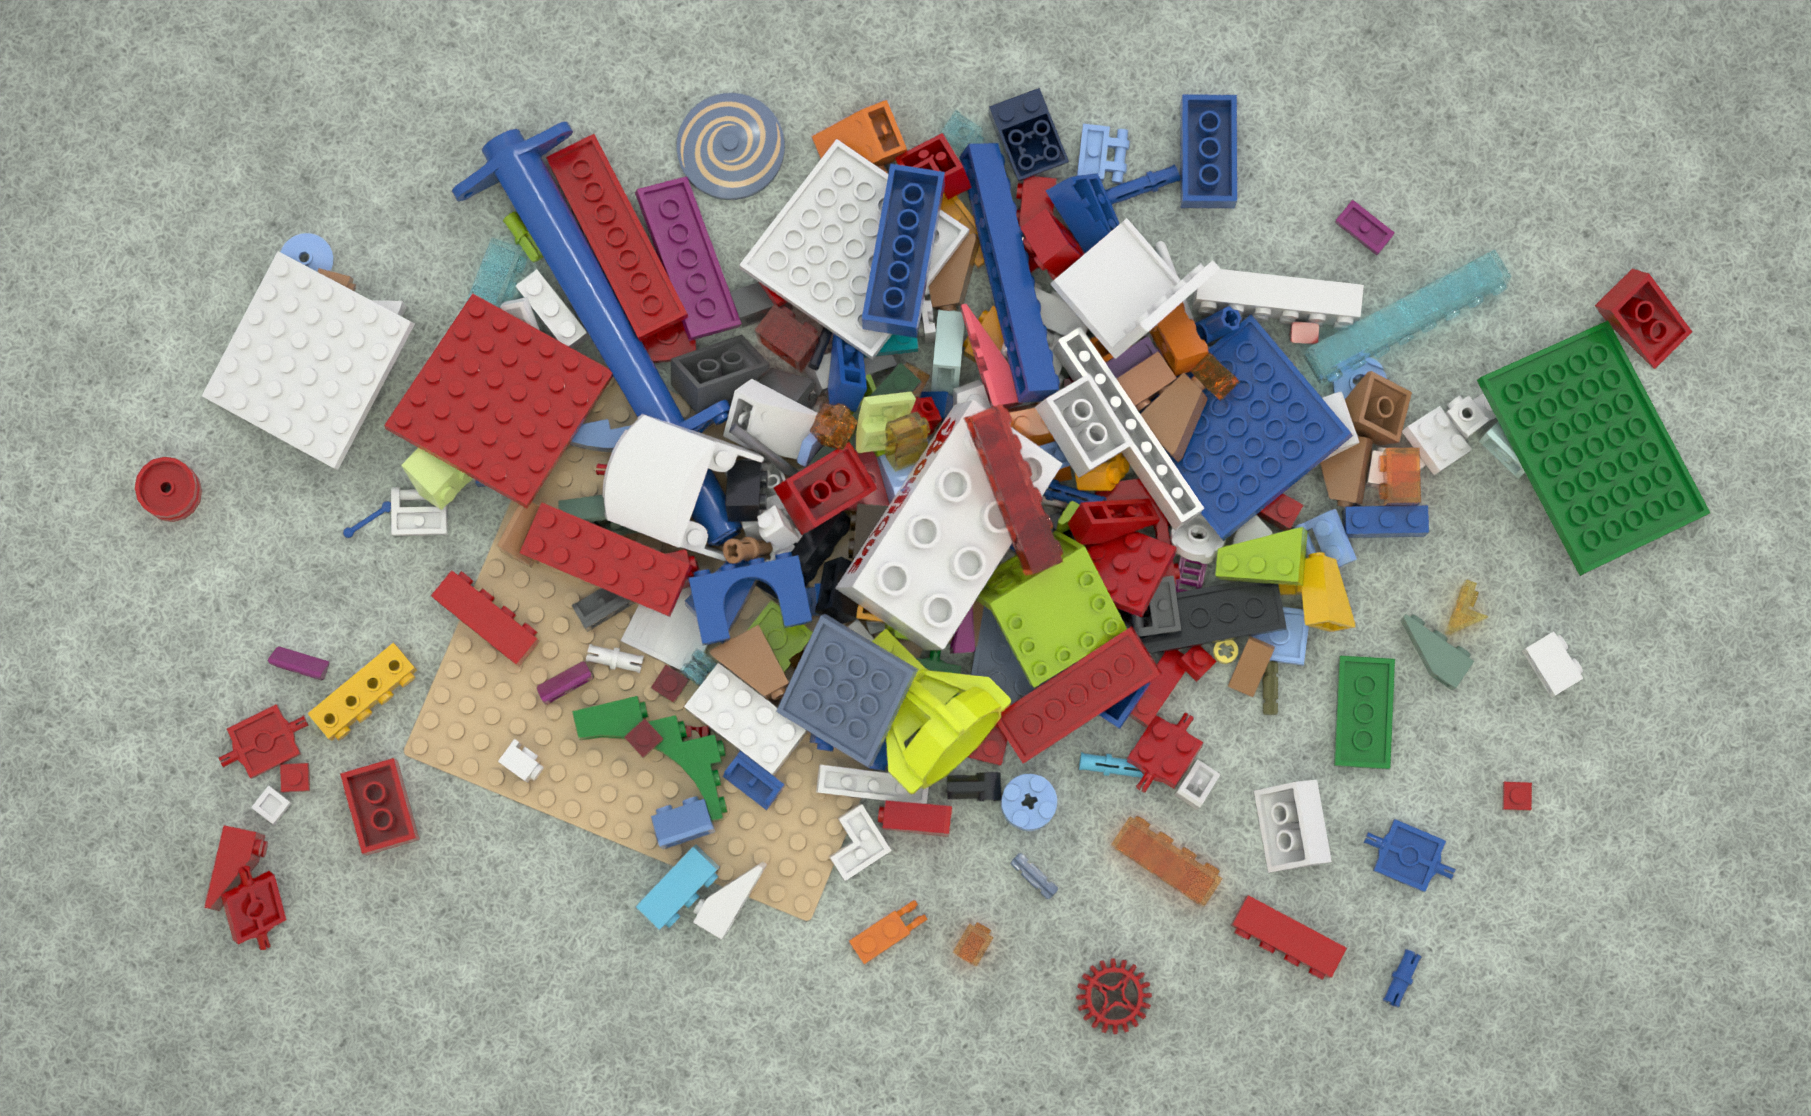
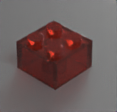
(787, 337)

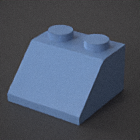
(682, 823)

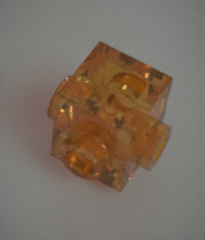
(833, 426)

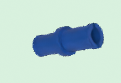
(1402, 978)

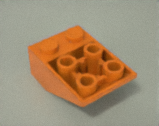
(868, 132)

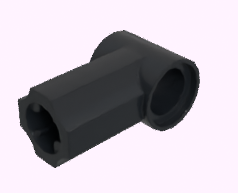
(979, 786)

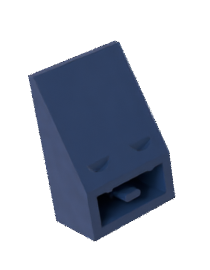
(1027, 134)

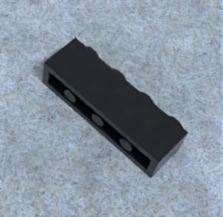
(815, 548)

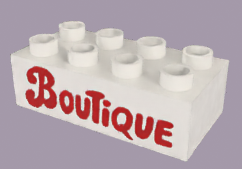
(938, 537)

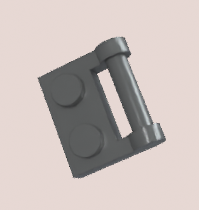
(1163, 611)

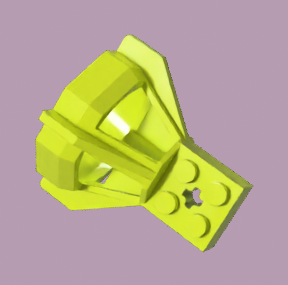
(946, 731)

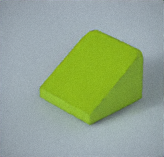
(1062, 525)

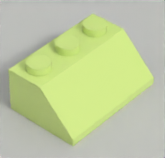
(434, 478)

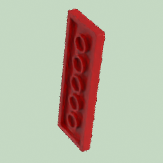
(605, 559)
(1078, 695)

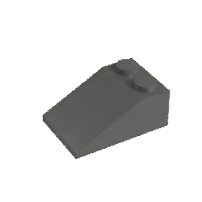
(716, 371)

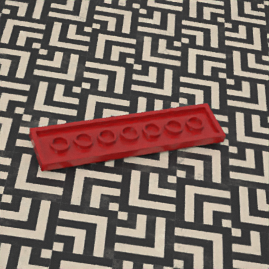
(617, 237)

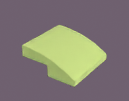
(875, 414)

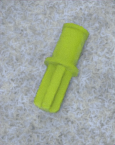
(522, 236)

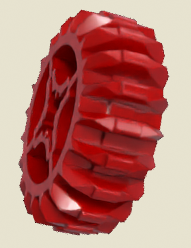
(1133, 1009)

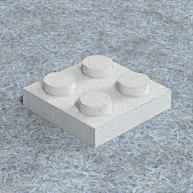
(1437, 439)

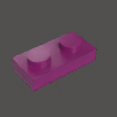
(1364, 227)

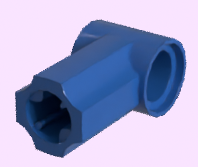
(1218, 324)

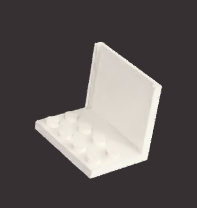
(1125, 288)

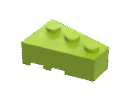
(1266, 559)

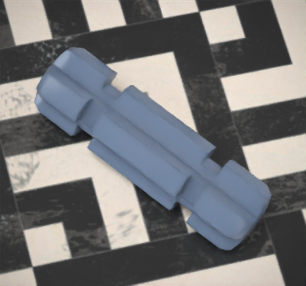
(1034, 876)

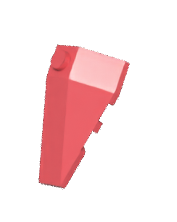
(992, 365)

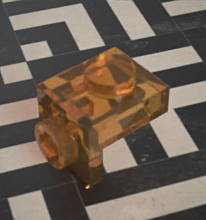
(1214, 376)

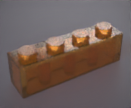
(1166, 861)

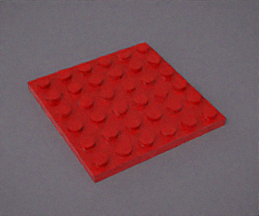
(499, 400)

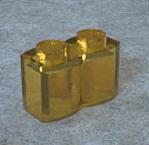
(906, 440)

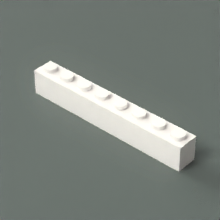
(1146, 454)

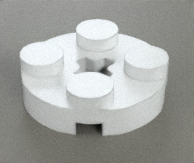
(1197, 549)

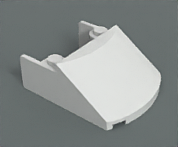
(658, 477)

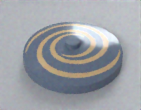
(730, 146)

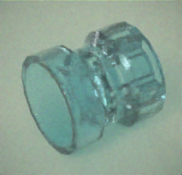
(692, 669)

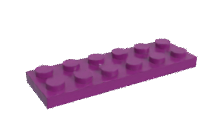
(688, 257)

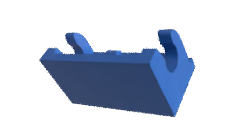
(753, 780)

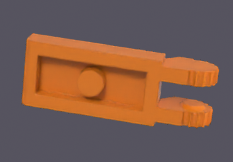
(885, 933)

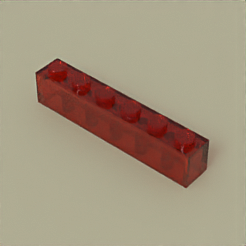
(1013, 489)

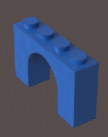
(782, 575)

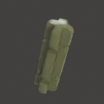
(1270, 689)

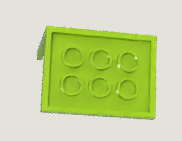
(1052, 614)

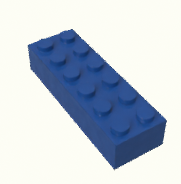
(903, 250)

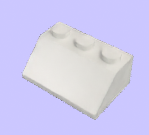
(1292, 826)

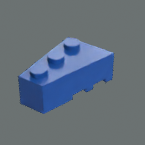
(1084, 208)

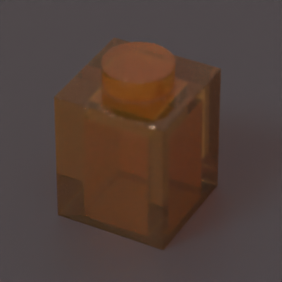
(973, 943)

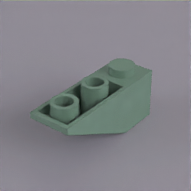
(1440, 658)

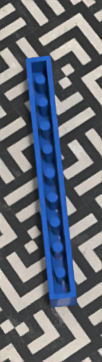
(1009, 273)

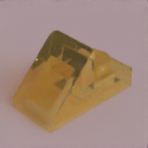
(1461, 615)

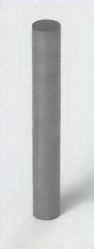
(763, 450)

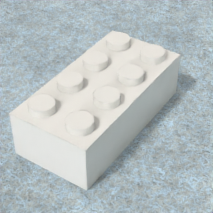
(745, 719)

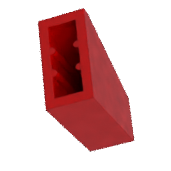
(916, 818)

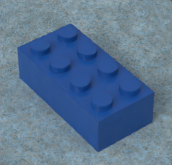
(1208, 151)

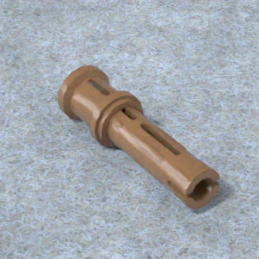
(745, 549)

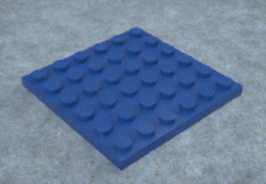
(1259, 434)

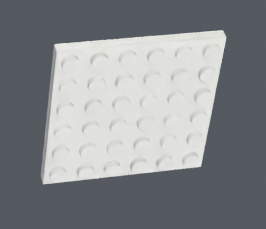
(825, 244)
(308, 360)

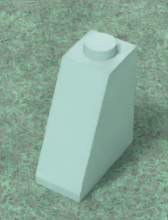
(947, 351)

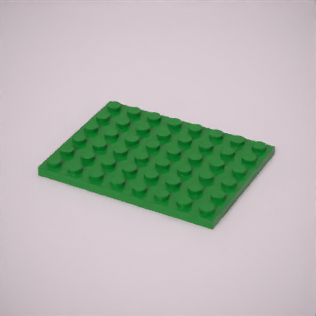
(1593, 447)

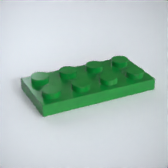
(1364, 712)

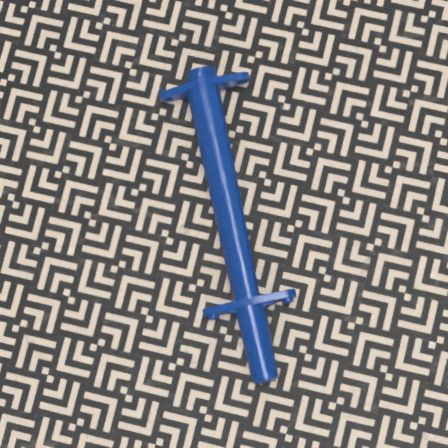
(561, 242)

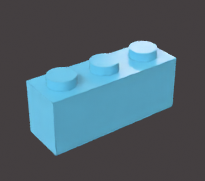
(679, 888)

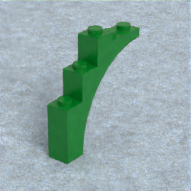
(694, 756)

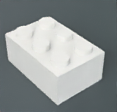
(1084, 425)

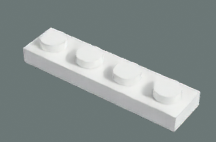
(865, 785)

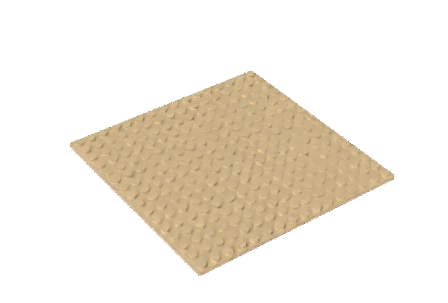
(604, 783)

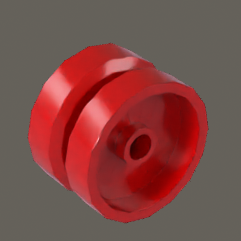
(184, 492)

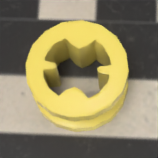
(1223, 659)

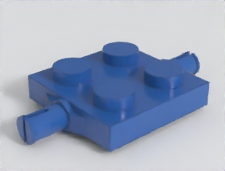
(1409, 855)

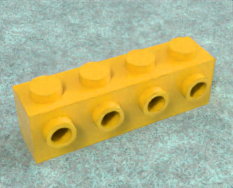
(362, 692)

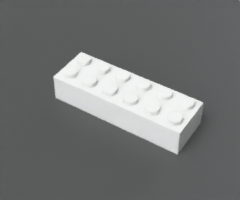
(1281, 298)

